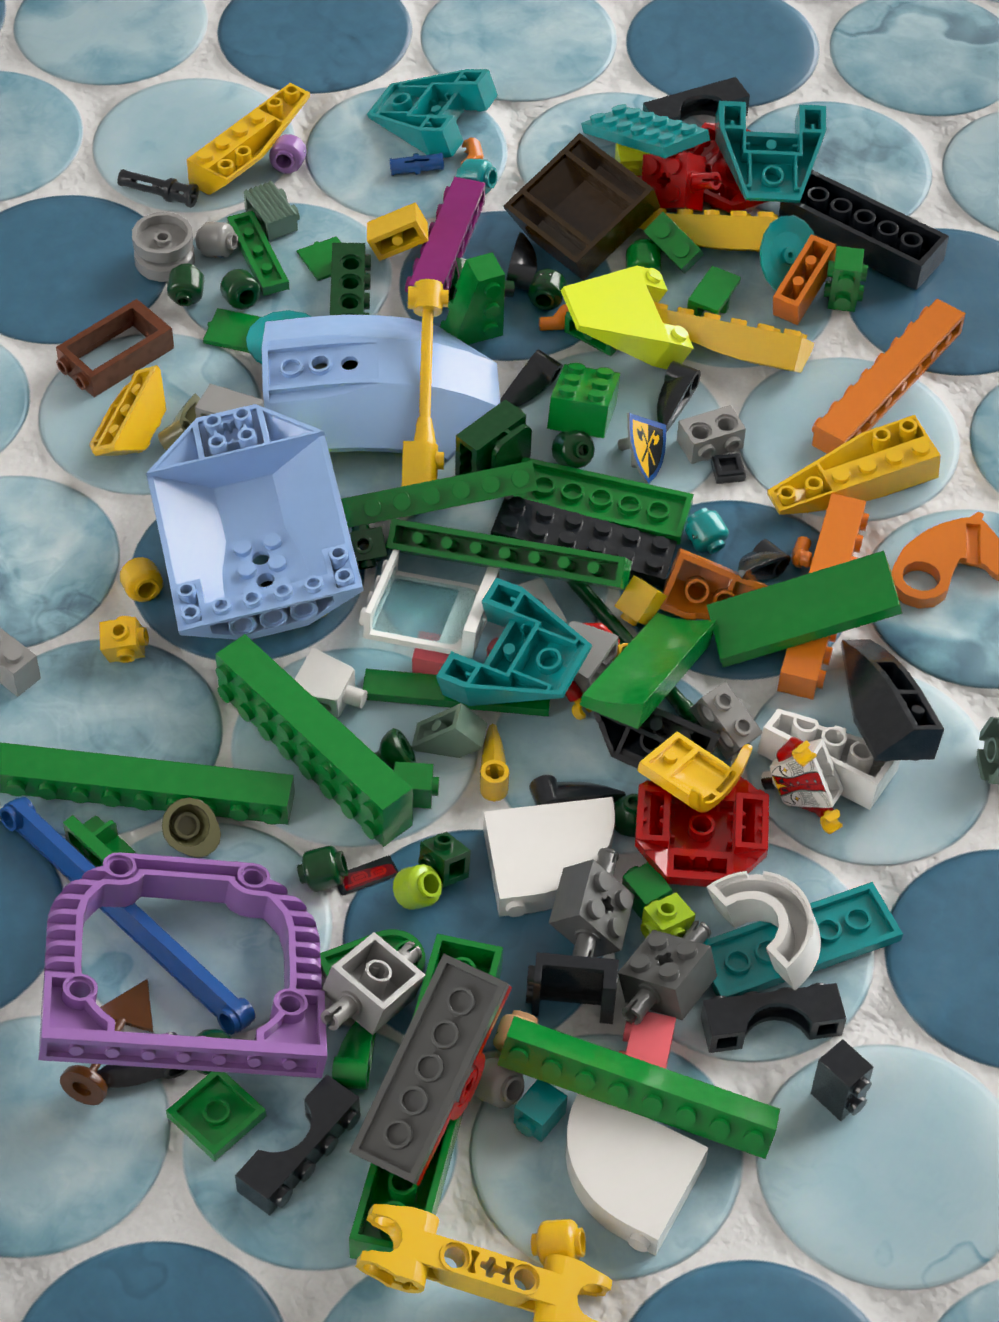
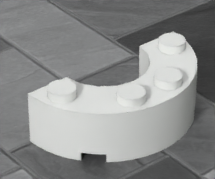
(778, 901)

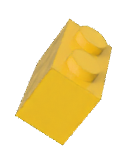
(397, 231)

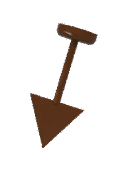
(128, 1009)

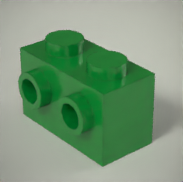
(845, 275)

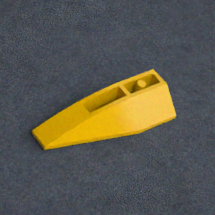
(245, 141)
(722, 232)
(737, 340)
(862, 468)

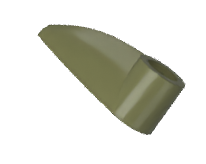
(180, 423)

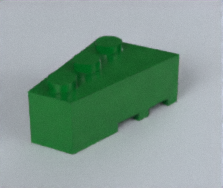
(479, 301)

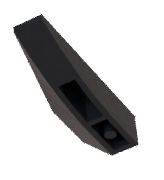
(888, 704)

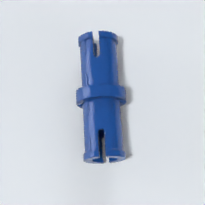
(416, 164)

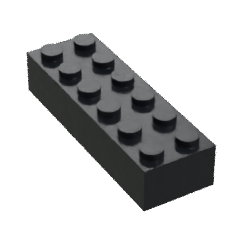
(853, 220)

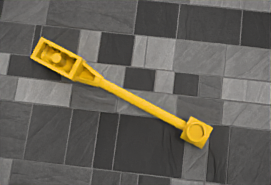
(421, 456)

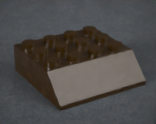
(582, 206)

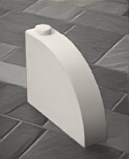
(536, 842)
(630, 1170)

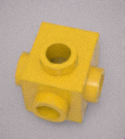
(123, 639)

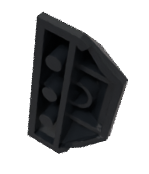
(634, 744)

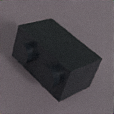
(842, 1080)

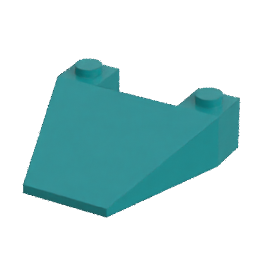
(427, 108)
(770, 163)
(530, 660)

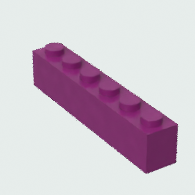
(449, 232)

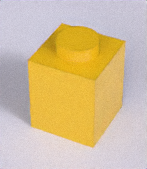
(639, 602)

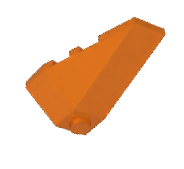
(699, 582)

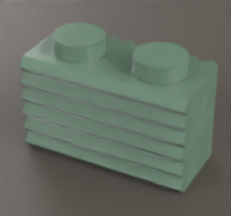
(272, 210)

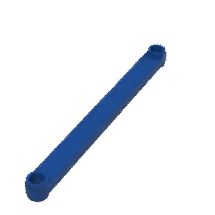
(231, 1012)

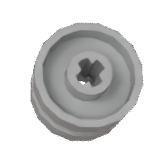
(161, 244)

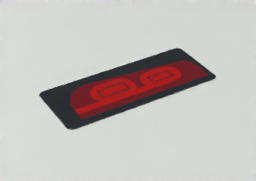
(368, 875)

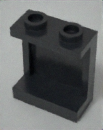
(573, 981)

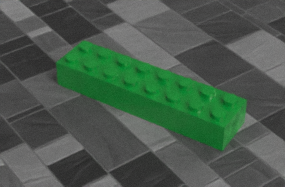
(314, 741)

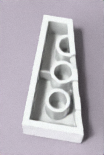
(856, 768)

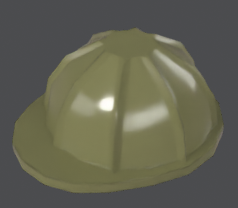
(191, 827)

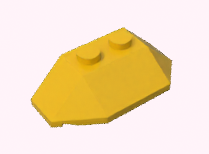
(132, 416)

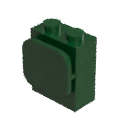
(493, 440)

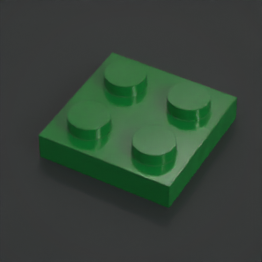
(216, 1113)

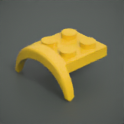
(693, 772)

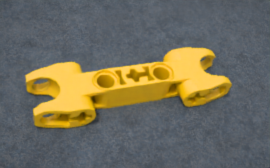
(421, 1252)

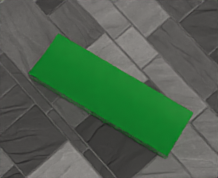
(804, 609)
(648, 669)

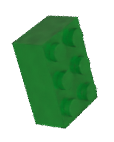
(583, 400)

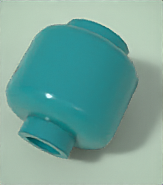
(479, 170)
(706, 531)

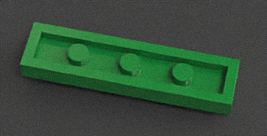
(258, 253)

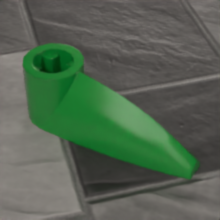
(354, 1058)

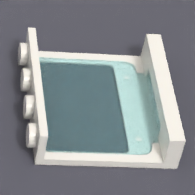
(425, 610)

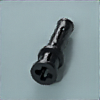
(170, 187)

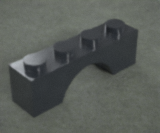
(698, 101)
(812, 1009)
(272, 1176)

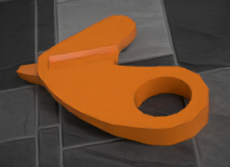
(940, 552)

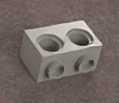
(711, 434)
(725, 715)

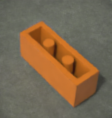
(803, 280)

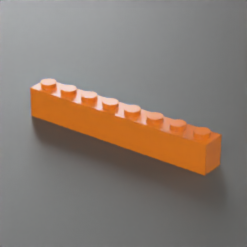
(889, 376)
(836, 544)

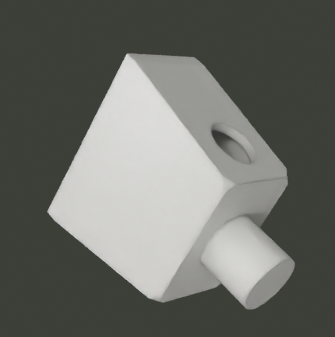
(330, 682)

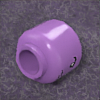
(287, 153)

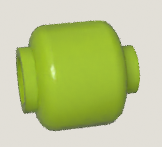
(417, 887)

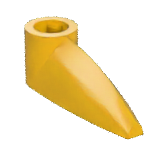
(493, 769)

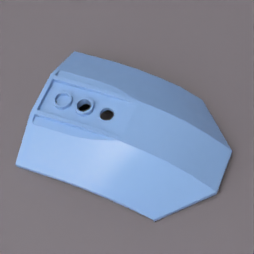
(379, 399)
(245, 490)

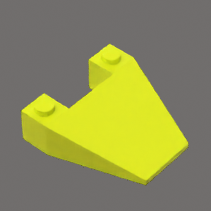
(623, 314)

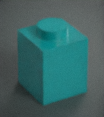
(539, 1110)

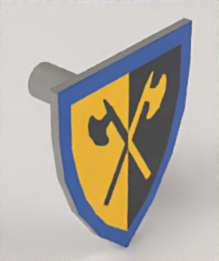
(647, 445)

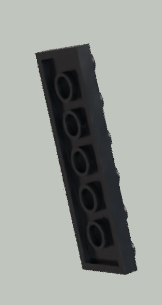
(550, 525)

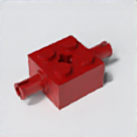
(679, 180)

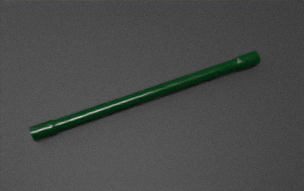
(606, 617)

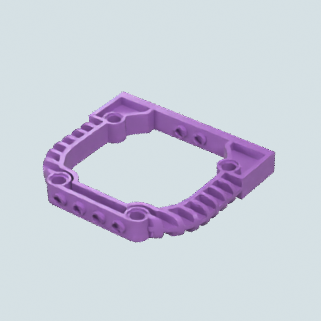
(81, 1032)

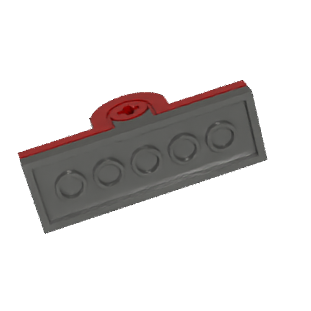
(432, 1070)

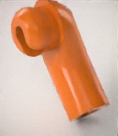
(473, 149)
(554, 322)
(800, 554)

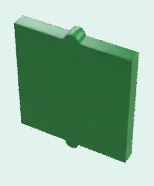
(319, 257)
(229, 329)

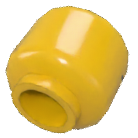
(141, 579)
(559, 1238)

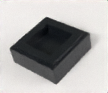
(728, 468)

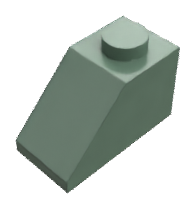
(450, 733)

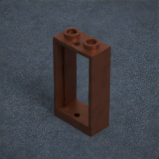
(157, 343)

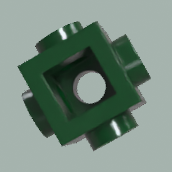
(375, 539)
(447, 857)

